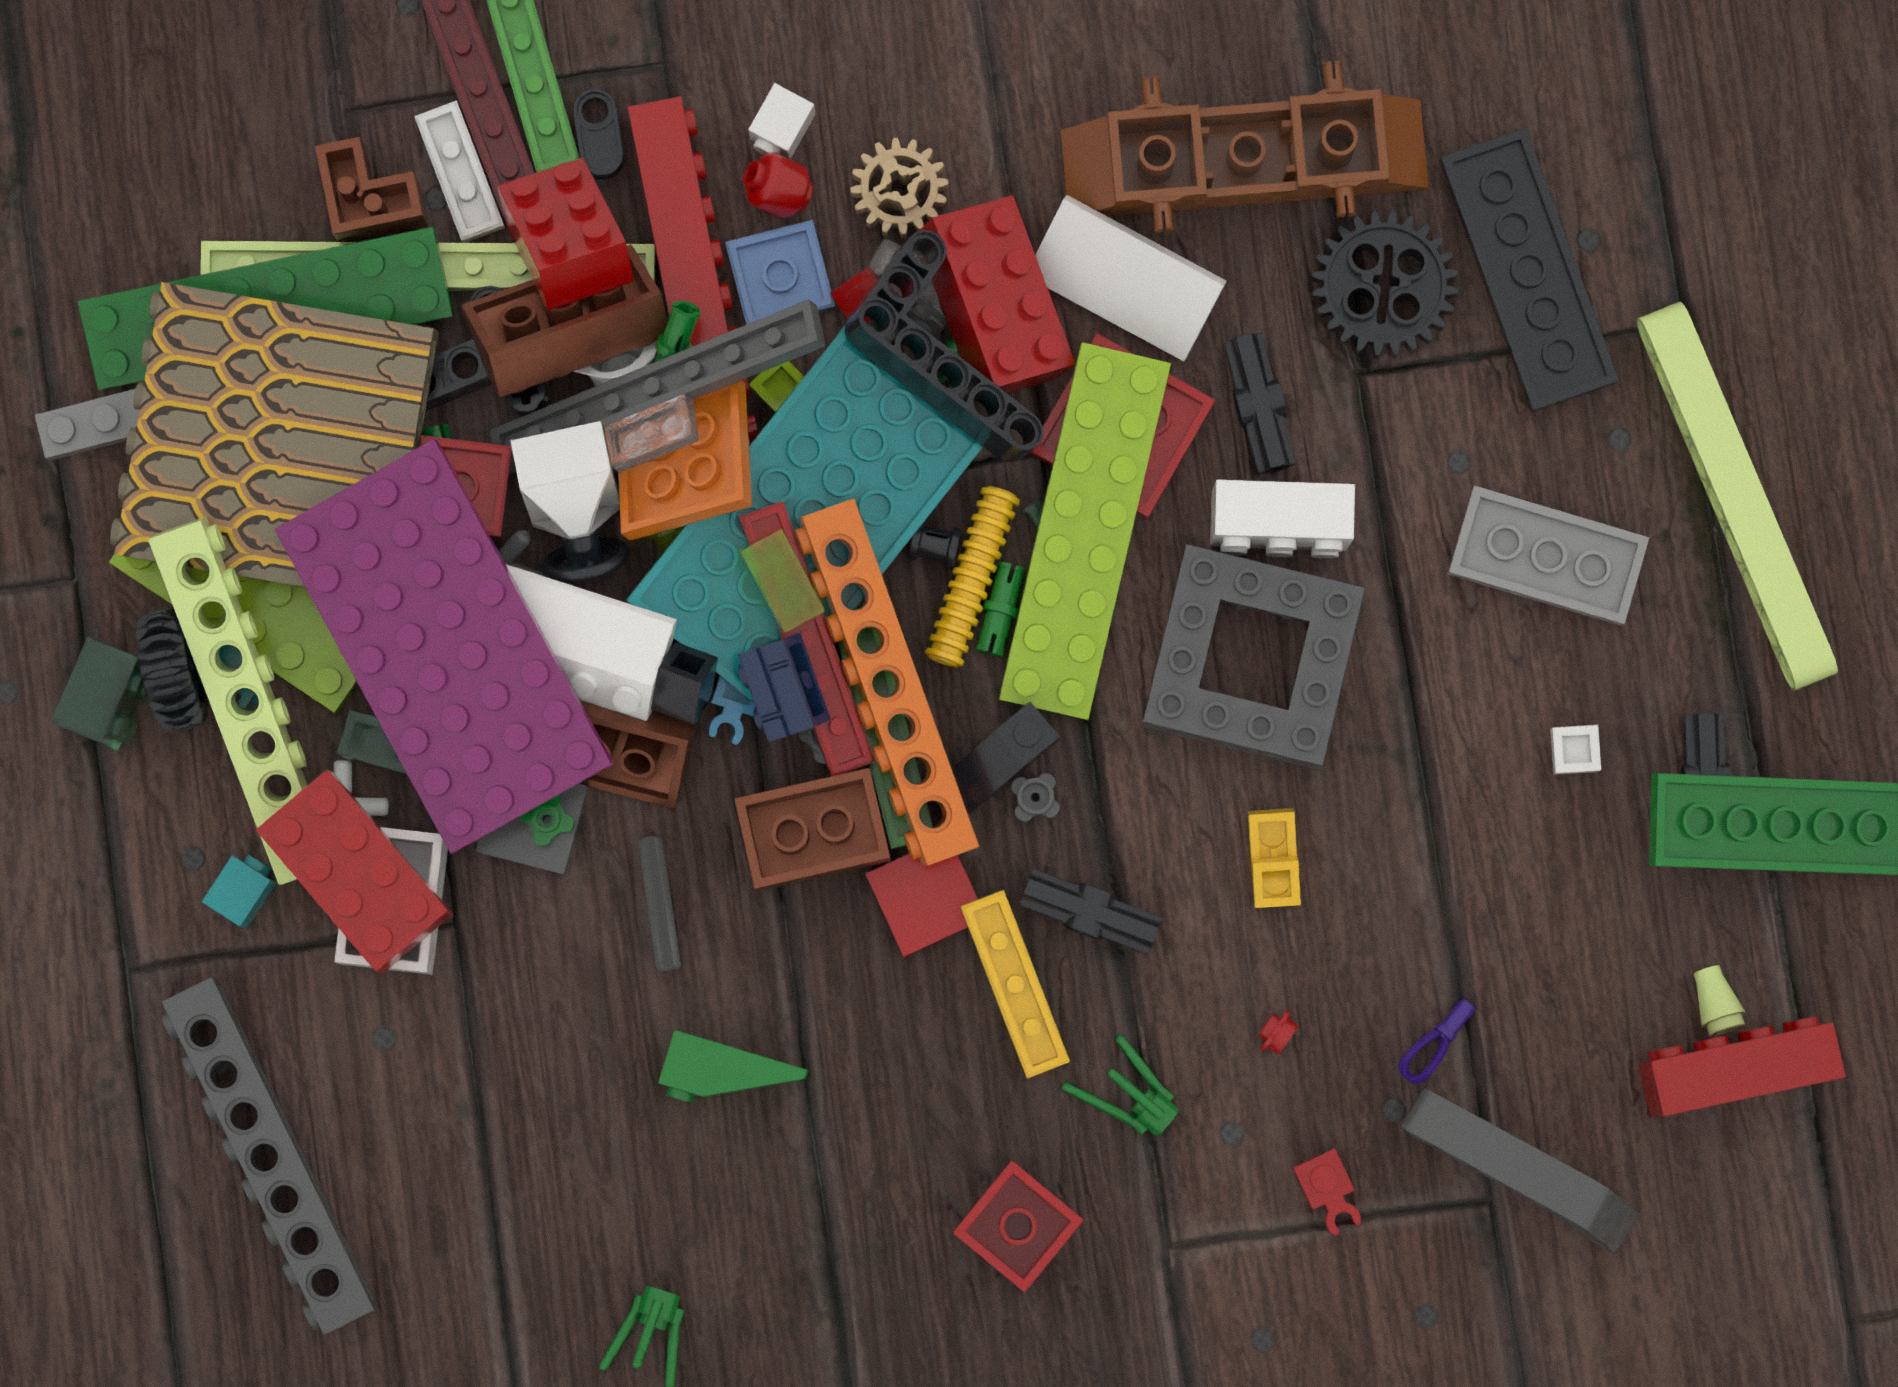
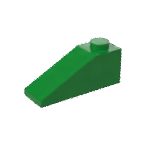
(714, 1069)

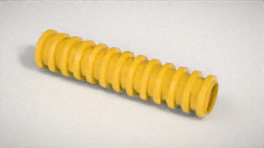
(972, 576)

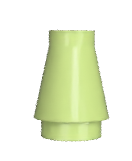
(1717, 1002)

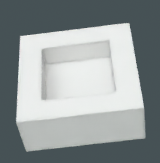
(1575, 749)

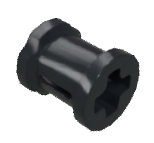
(538, 401)
(935, 544)

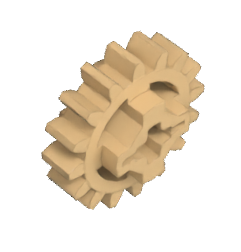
(890, 170)

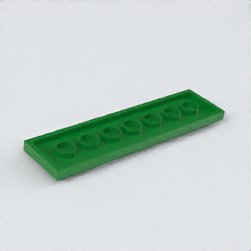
(375, 278)

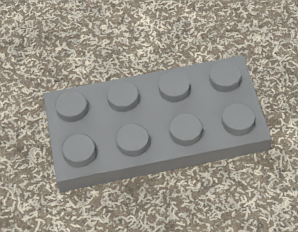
(1548, 555)

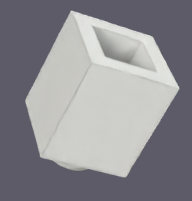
(781, 122)

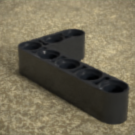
(934, 357)

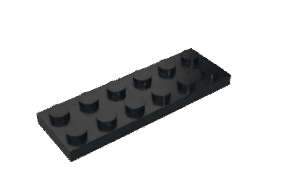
(1528, 270)

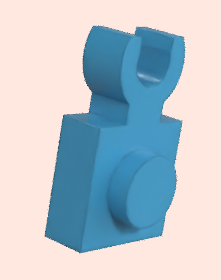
(733, 706)

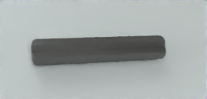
(659, 903)

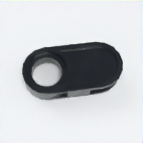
(600, 142)

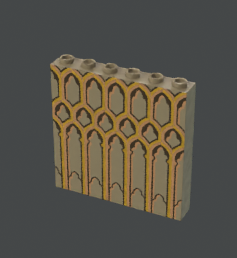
(261, 417)

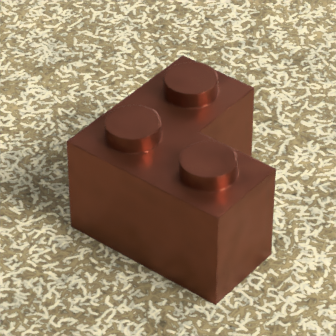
(364, 206)

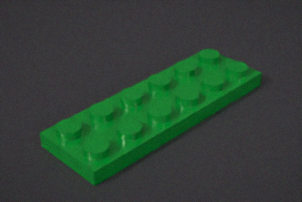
(1773, 824)

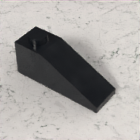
(1002, 756)

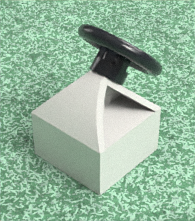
(570, 494)

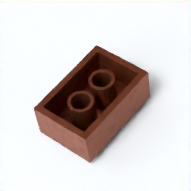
(812, 830)

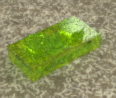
(782, 581)

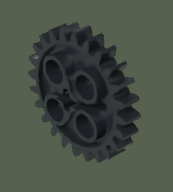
(1345, 279)

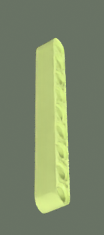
(1737, 496)

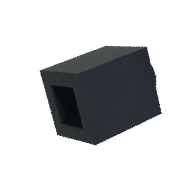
(684, 683)

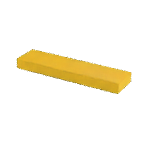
(1015, 984)

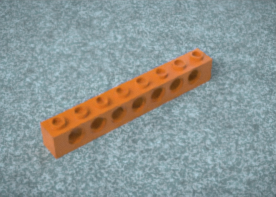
(954, 831)

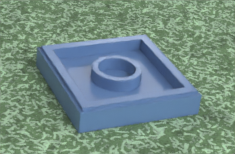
(779, 270)

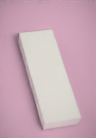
(459, 172)

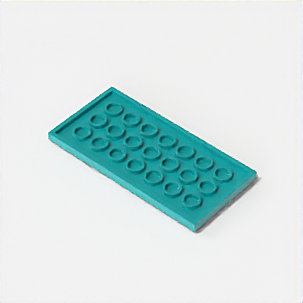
(832, 440)

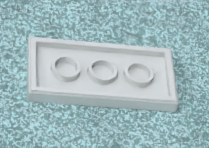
(1127, 278)

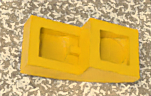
(1274, 858)

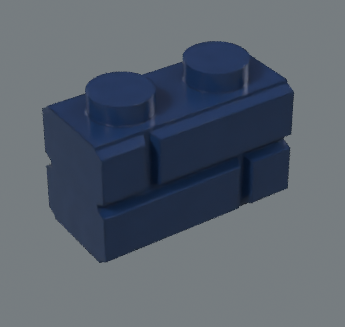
(783, 687)

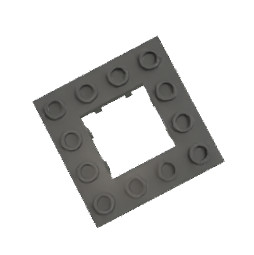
(1185, 710)

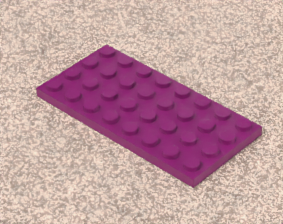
(444, 646)

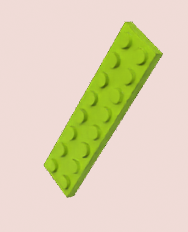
(1084, 530)

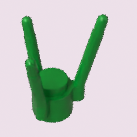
(1152, 1109)
(656, 1310)

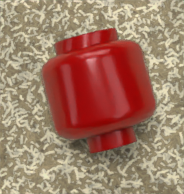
(777, 185)

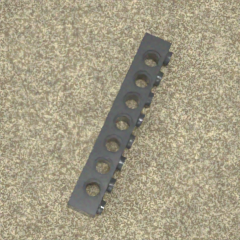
(182, 1017)

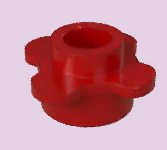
(1277, 1032)

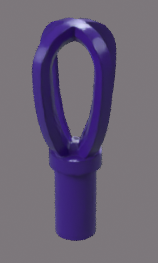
(1446, 1032)

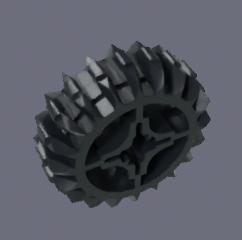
(170, 672)

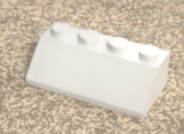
(600, 642)

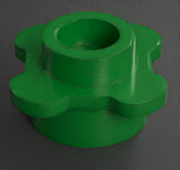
(559, 822)

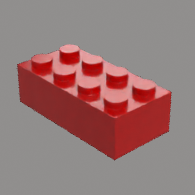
(998, 297)
(354, 872)
(1740, 1070)

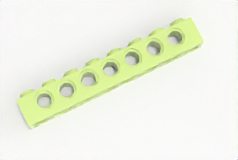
(172, 552)

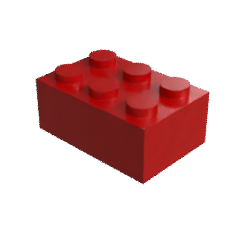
(565, 233)

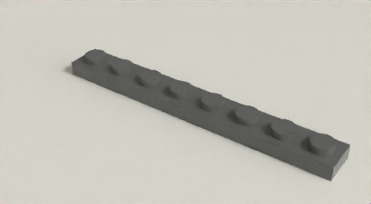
(688, 372)

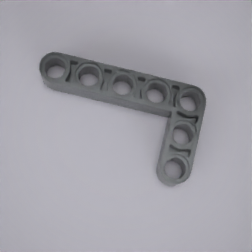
(1521, 1168)

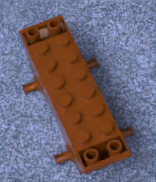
(1246, 154)

